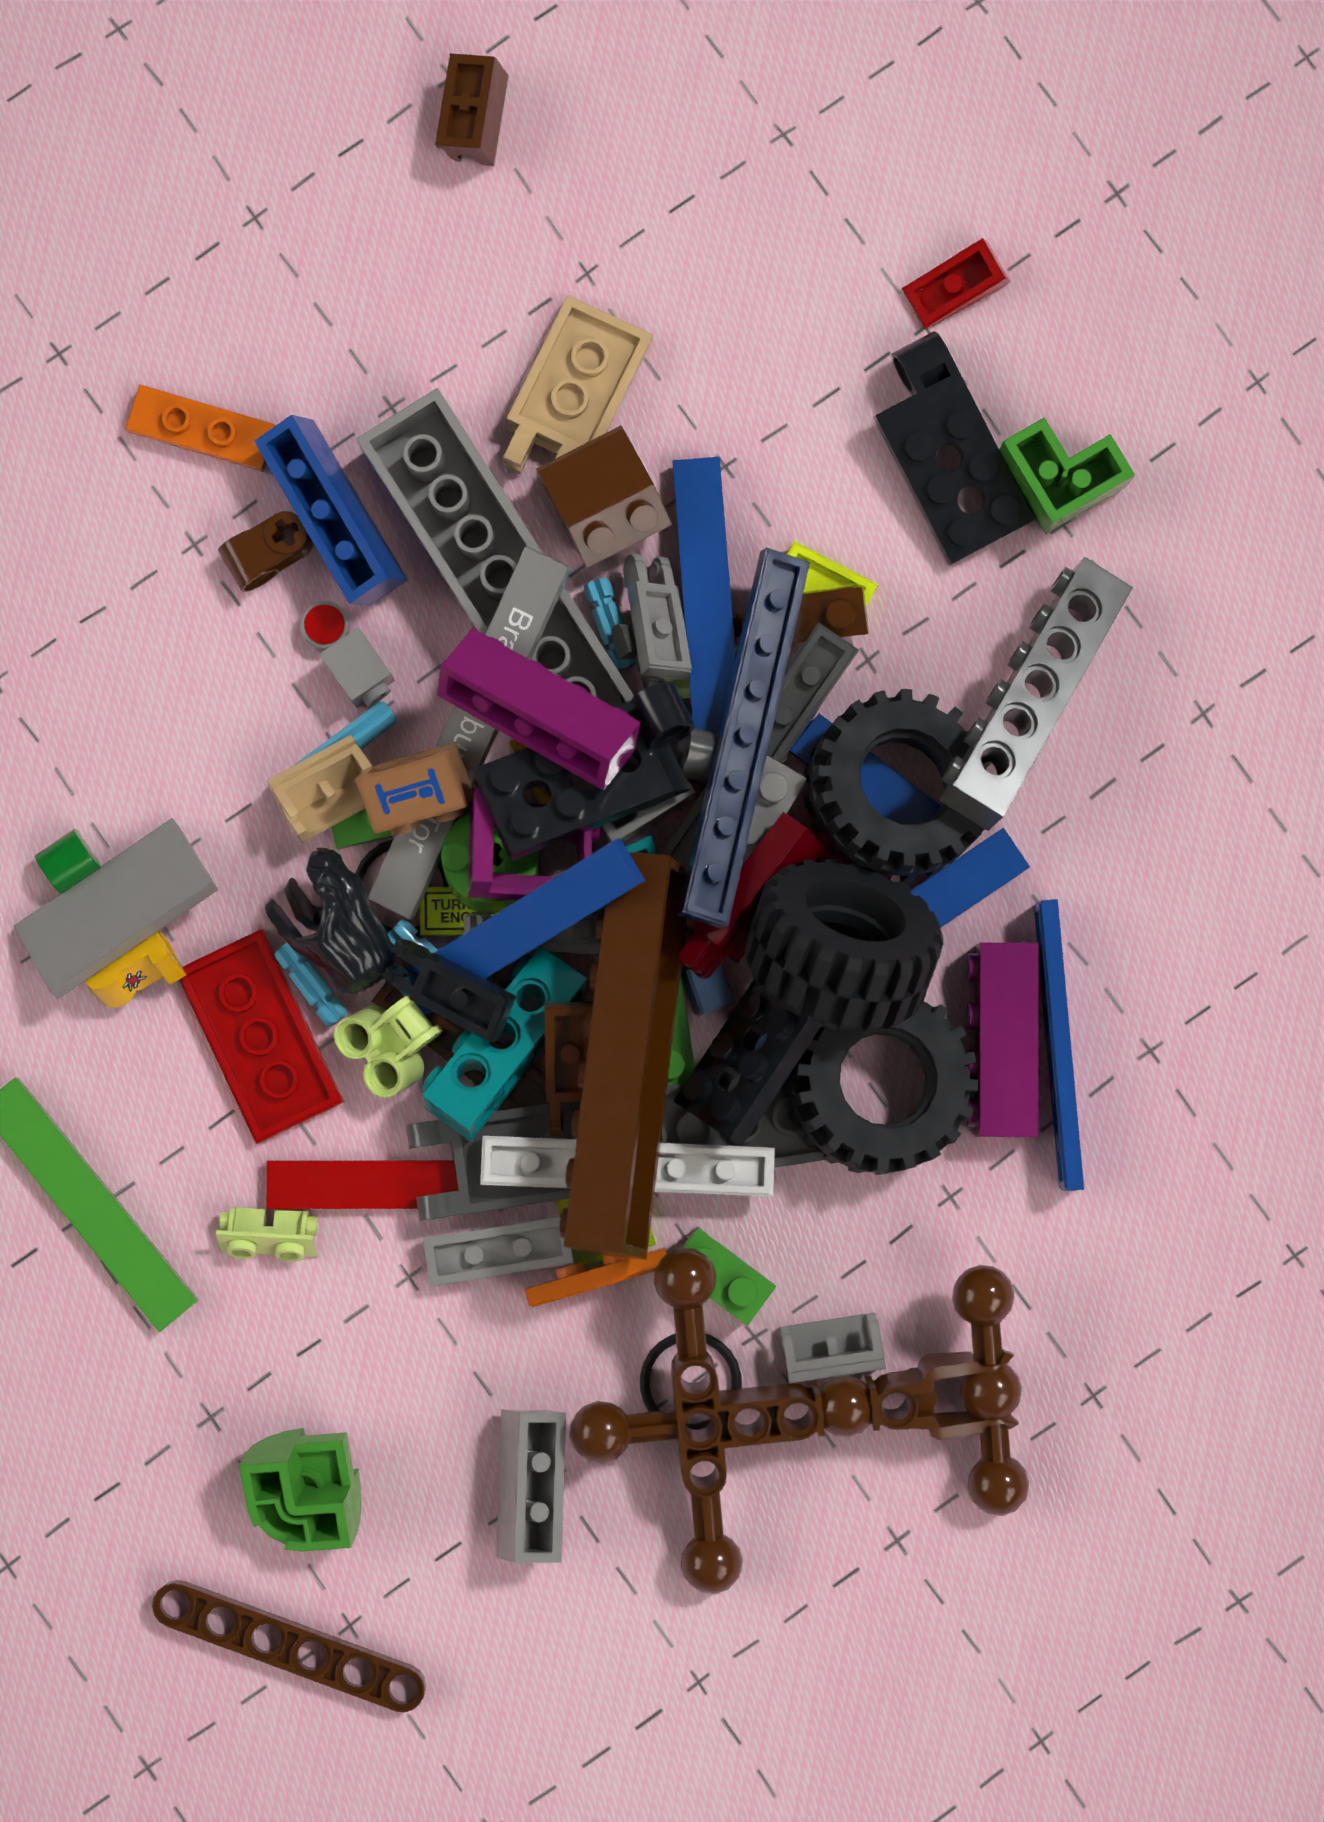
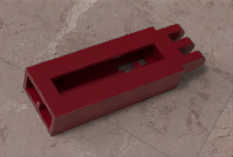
(783, 845)

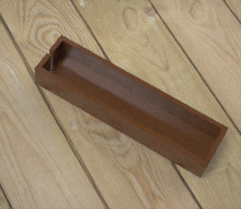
(626, 1065)

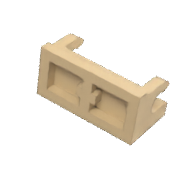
(321, 788)

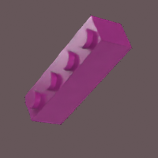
(538, 708)
(1004, 1039)

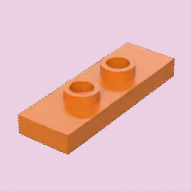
(197, 427)
(576, 1279)

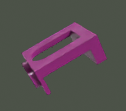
(490, 885)

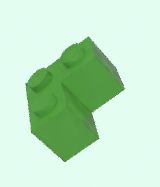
(1058, 485)

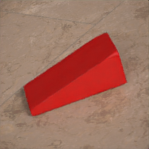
(956, 284)

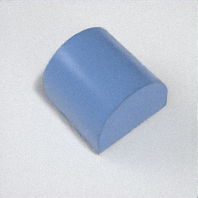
(709, 993)

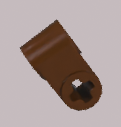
(261, 553)

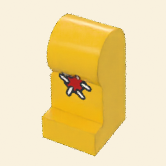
(135, 971)

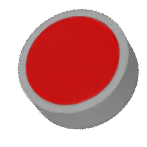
(324, 624)

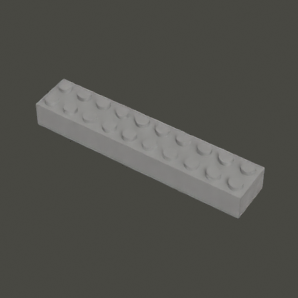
(475, 547)

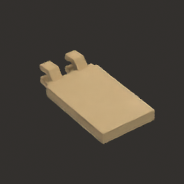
(575, 382)

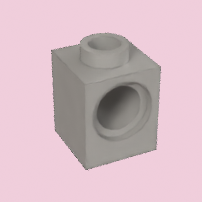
(358, 669)

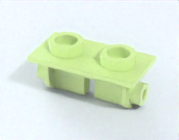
(245, 1234)

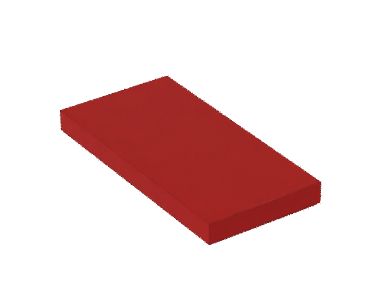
(259, 1036)

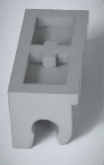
(832, 1347)

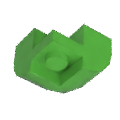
(303, 1490)

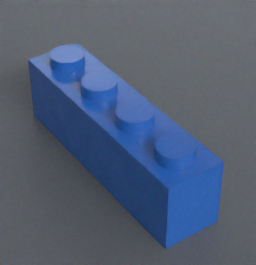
(330, 510)

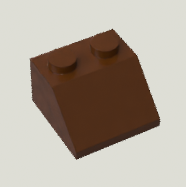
(603, 496)

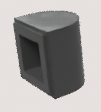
(697, 753)

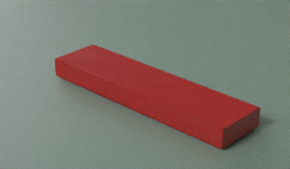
(356, 1183)

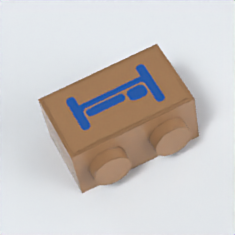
(415, 789)

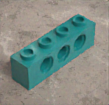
(470, 1108)

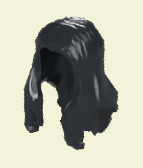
(348, 934)

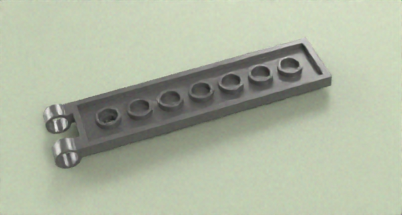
(678, 1127)

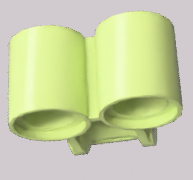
(392, 1039)

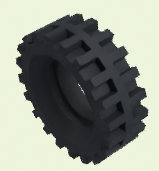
(843, 807)
(882, 1147)

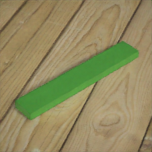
(91, 1207)

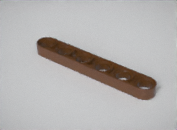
(287, 1653)

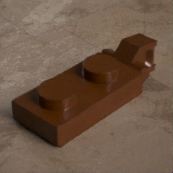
(835, 608)

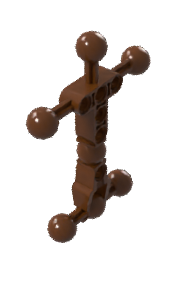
(840, 1406)

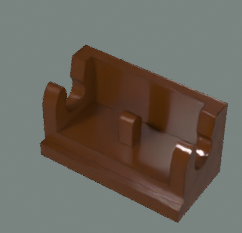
(472, 108)

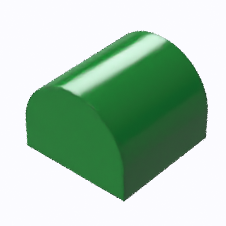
(67, 861)

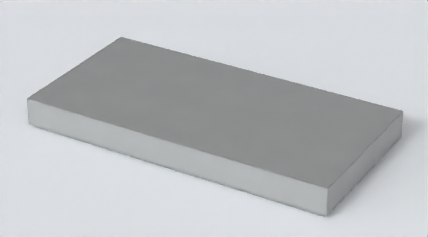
(115, 908)

